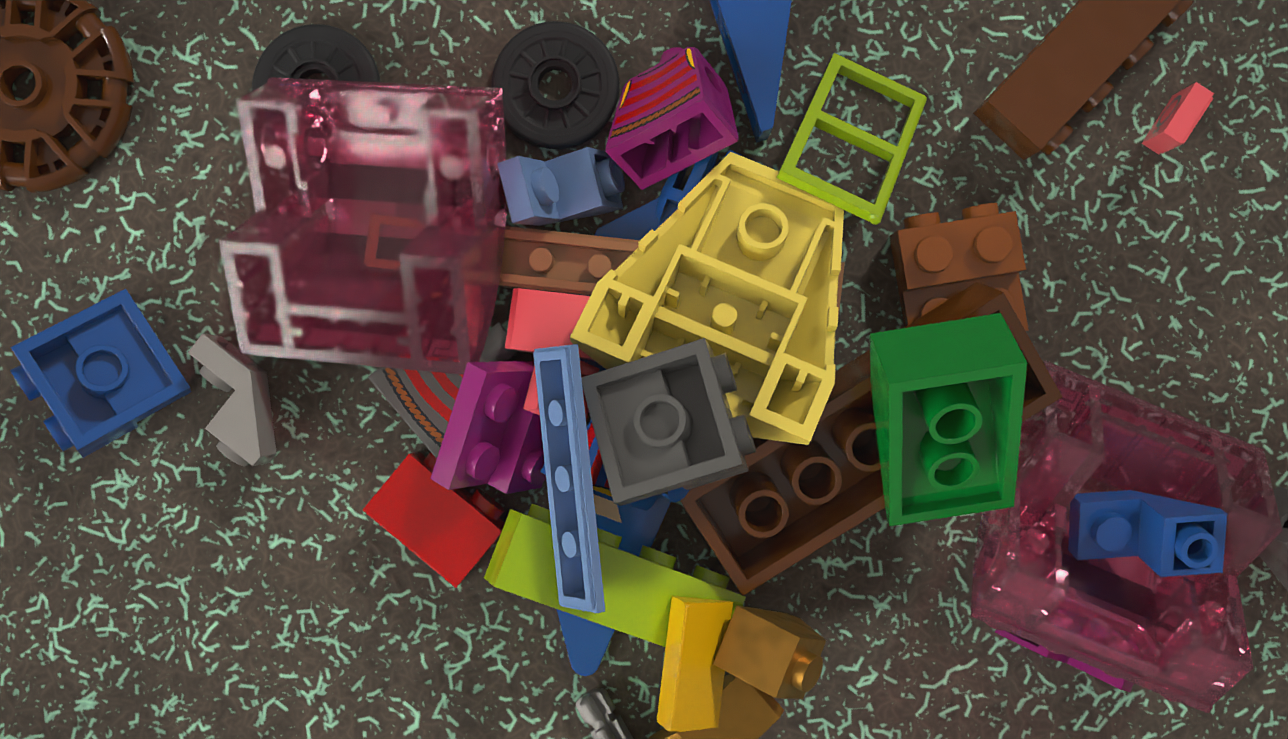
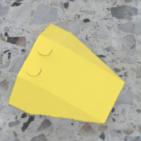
(750, 274)

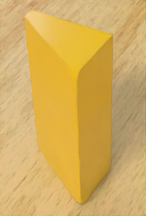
(690, 680)

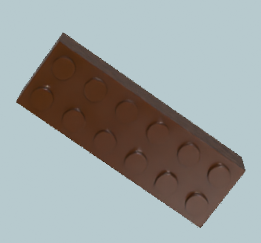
(815, 492)

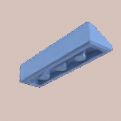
(569, 478)

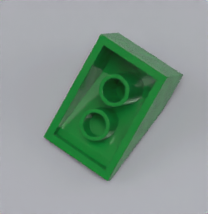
(947, 417)

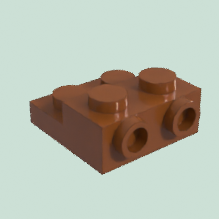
(945, 258)

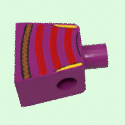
(671, 118)

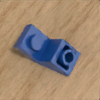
(1162, 531)

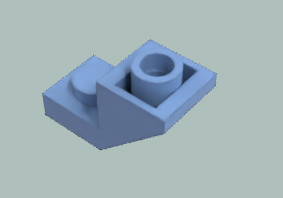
(561, 188)

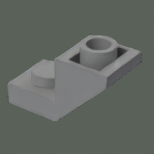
(245, 419)

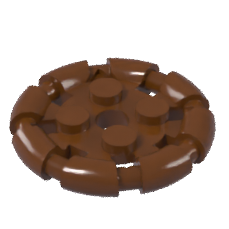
(60, 92)

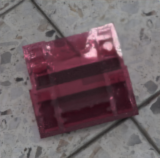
(369, 223)
(1116, 613)

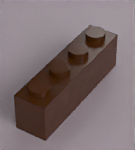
(1072, 70)

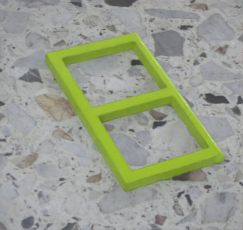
(893, 154)

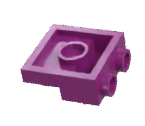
(491, 433)

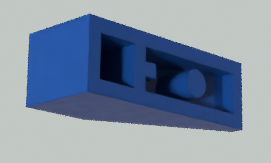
(755, 45)

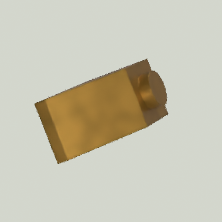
(772, 652)

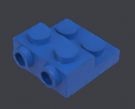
(98, 373)

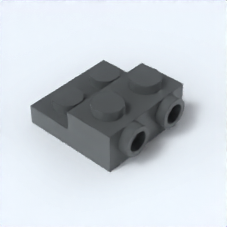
(667, 422)

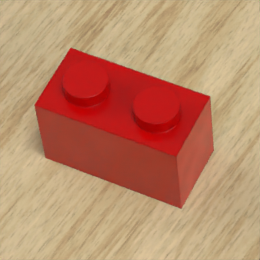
(437, 524)

